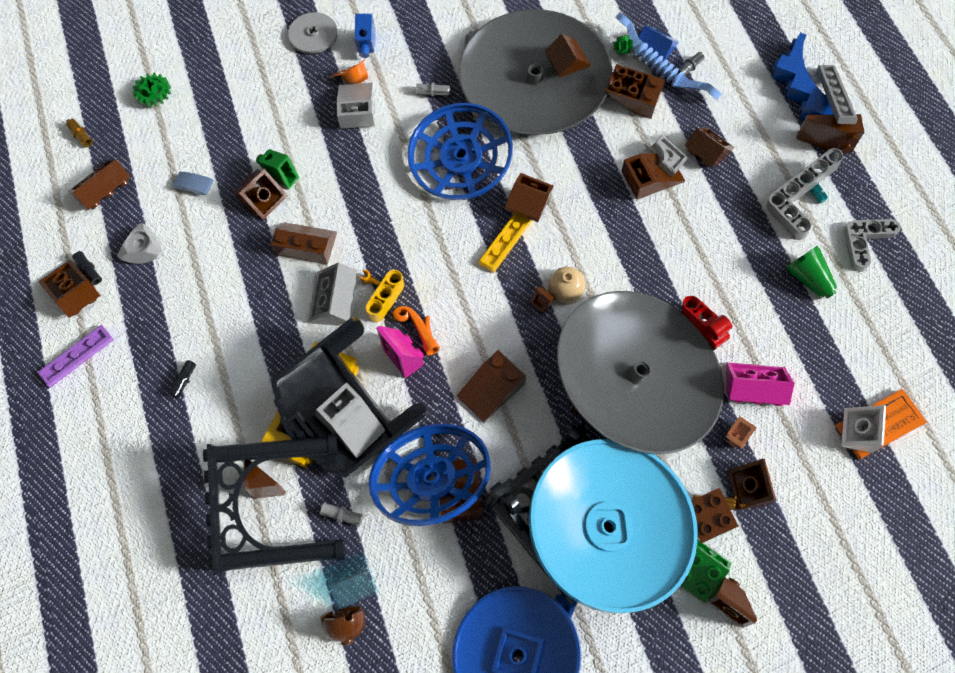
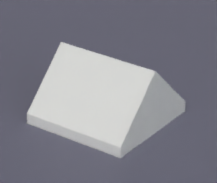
(864, 428)

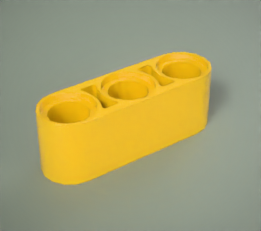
(385, 304)

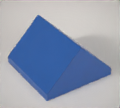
(658, 41)

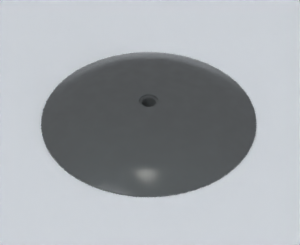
(511, 75)
(640, 372)

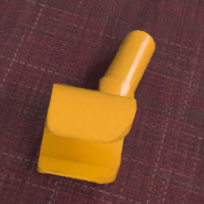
(369, 279)

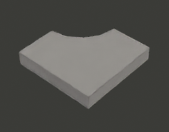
(669, 156)

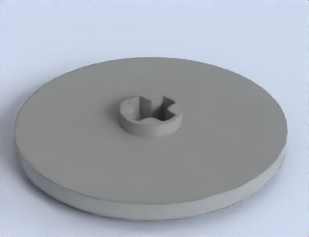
(322, 31)

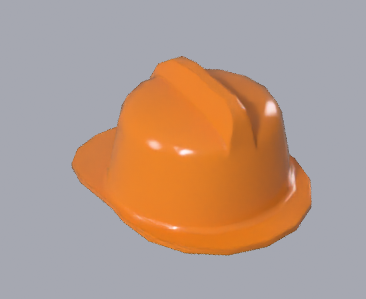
(354, 74)

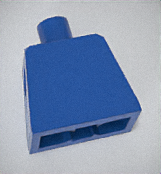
(365, 38)

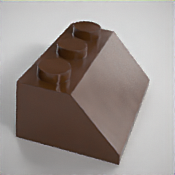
(100, 184)
(303, 242)

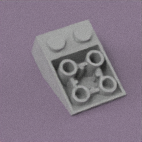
(355, 105)
(350, 420)

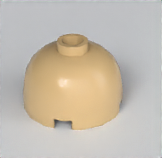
(566, 285)

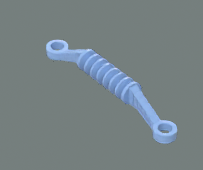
(679, 80)

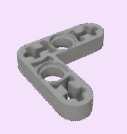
(861, 237)

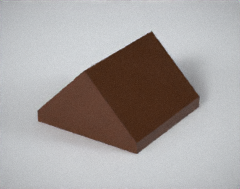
(566, 56)
(260, 484)
(751, 485)

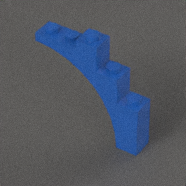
(800, 86)

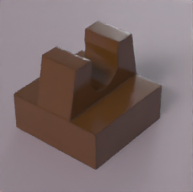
(542, 299)

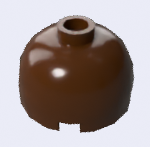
(344, 625)

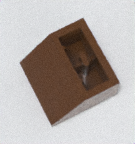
(529, 197)

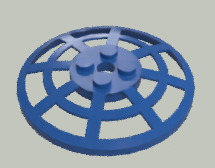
(457, 144)
(431, 466)

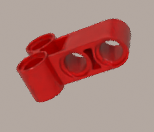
(713, 329)

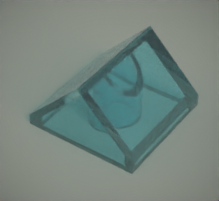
(351, 581)

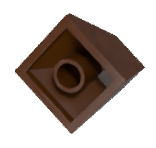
(733, 602)

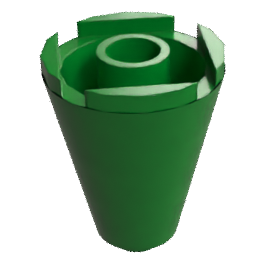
(814, 273)

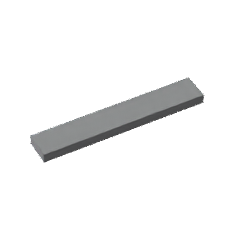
(836, 94)

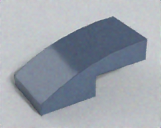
(193, 182)

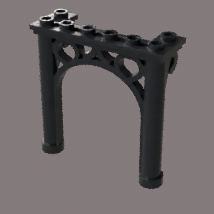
(503, 496)
(267, 554)

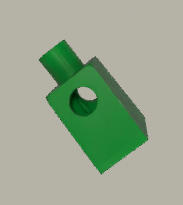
(279, 167)

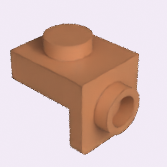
(740, 432)

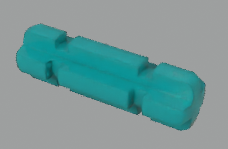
(817, 191)

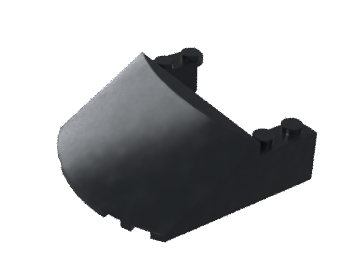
(314, 380)

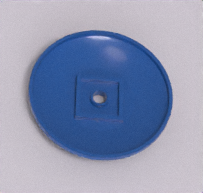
(512, 622)

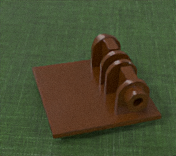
(712, 515)

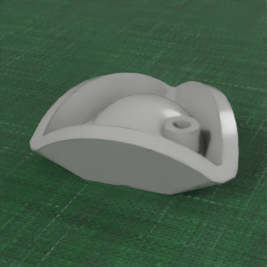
(140, 246)

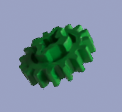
(151, 90)

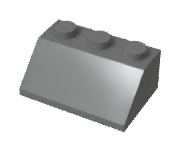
(332, 295)

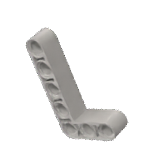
(799, 188)

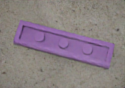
(75, 356)

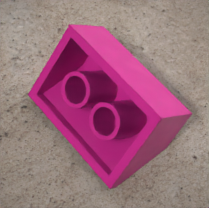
(758, 384)

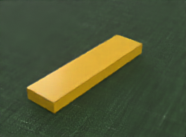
(504, 242)

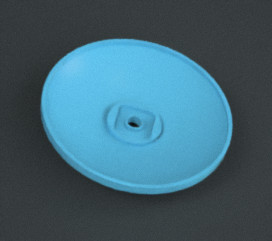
(650, 520)

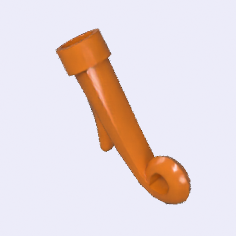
(429, 343)

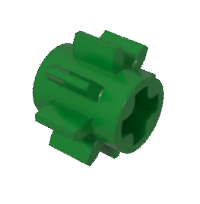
(622, 44)

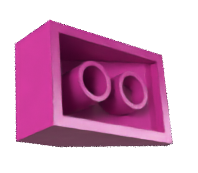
(400, 350)

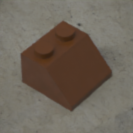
(708, 146)
(260, 193)

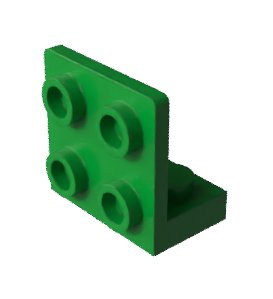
(706, 572)

